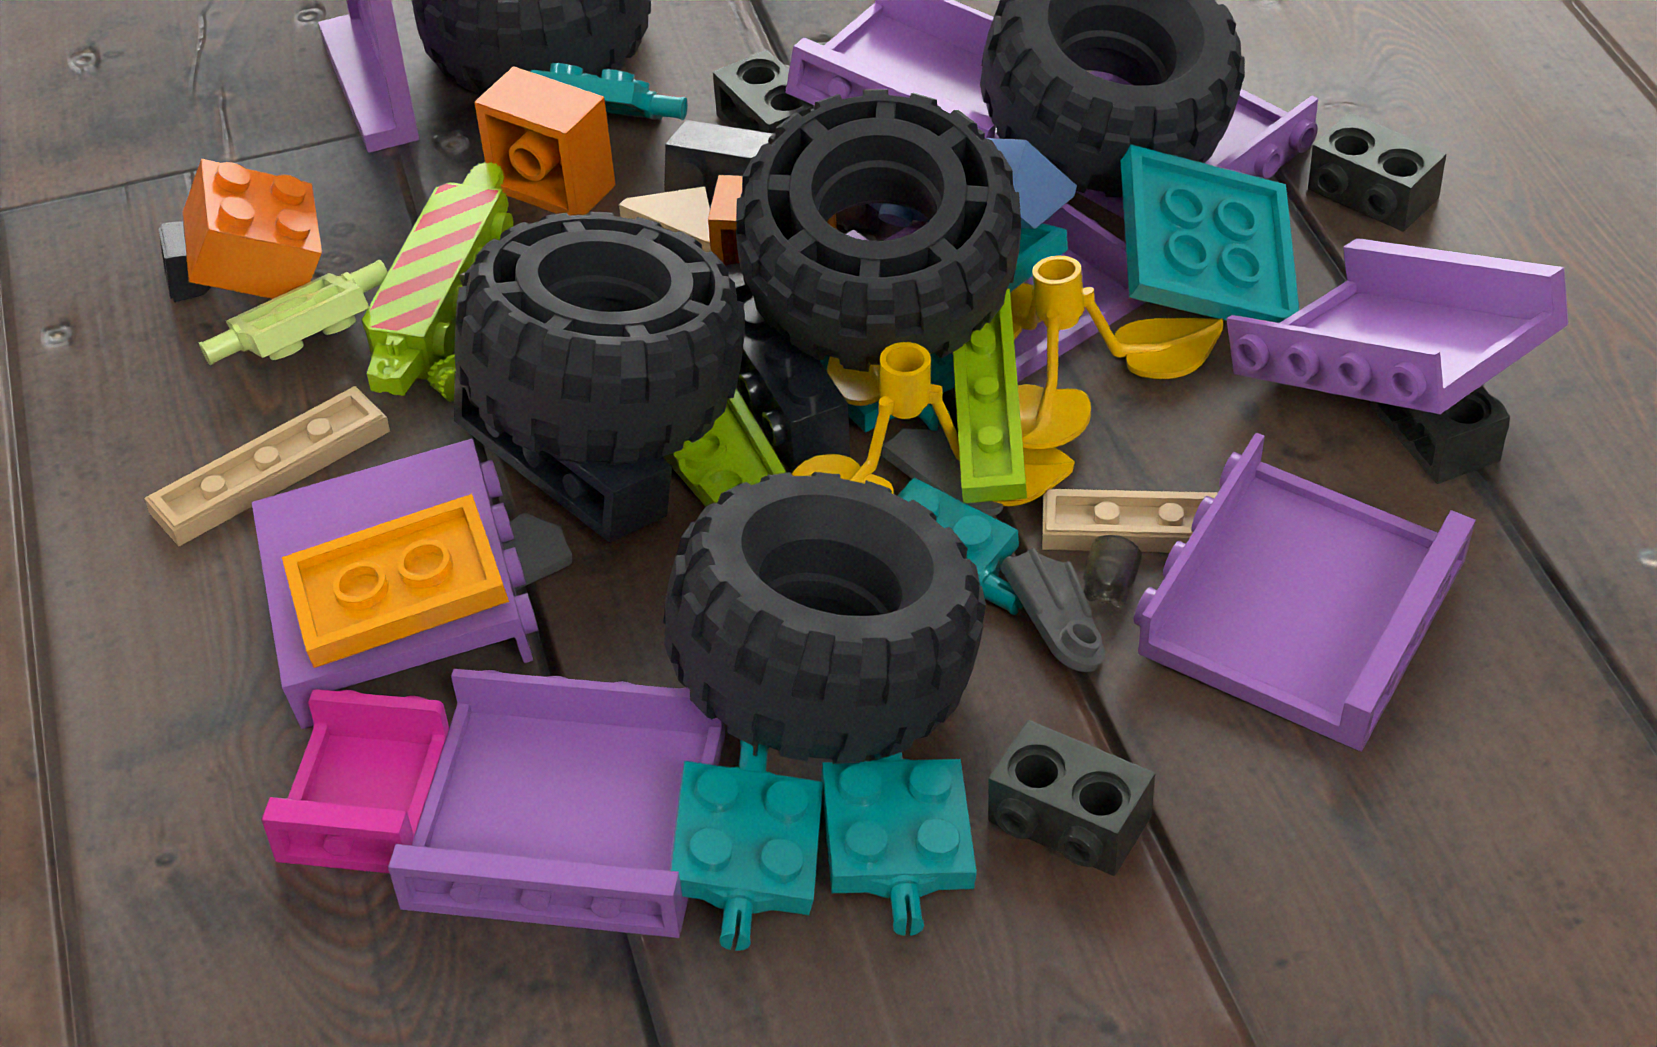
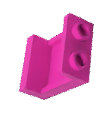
(358, 781)

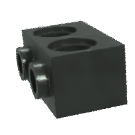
(753, 94)
(1376, 171)
(1451, 442)
(1070, 797)

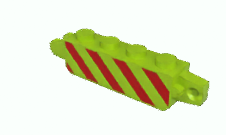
(415, 307)

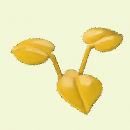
(1151, 347)
(903, 391)

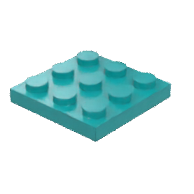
(1207, 238)

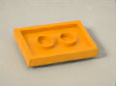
(393, 580)

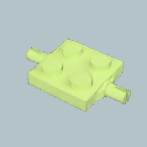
(283, 322)

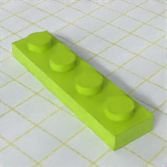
(990, 413)

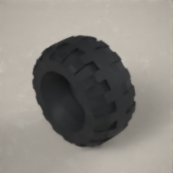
(488, 37)
(1173, 53)
(860, 294)
(598, 337)
(823, 617)

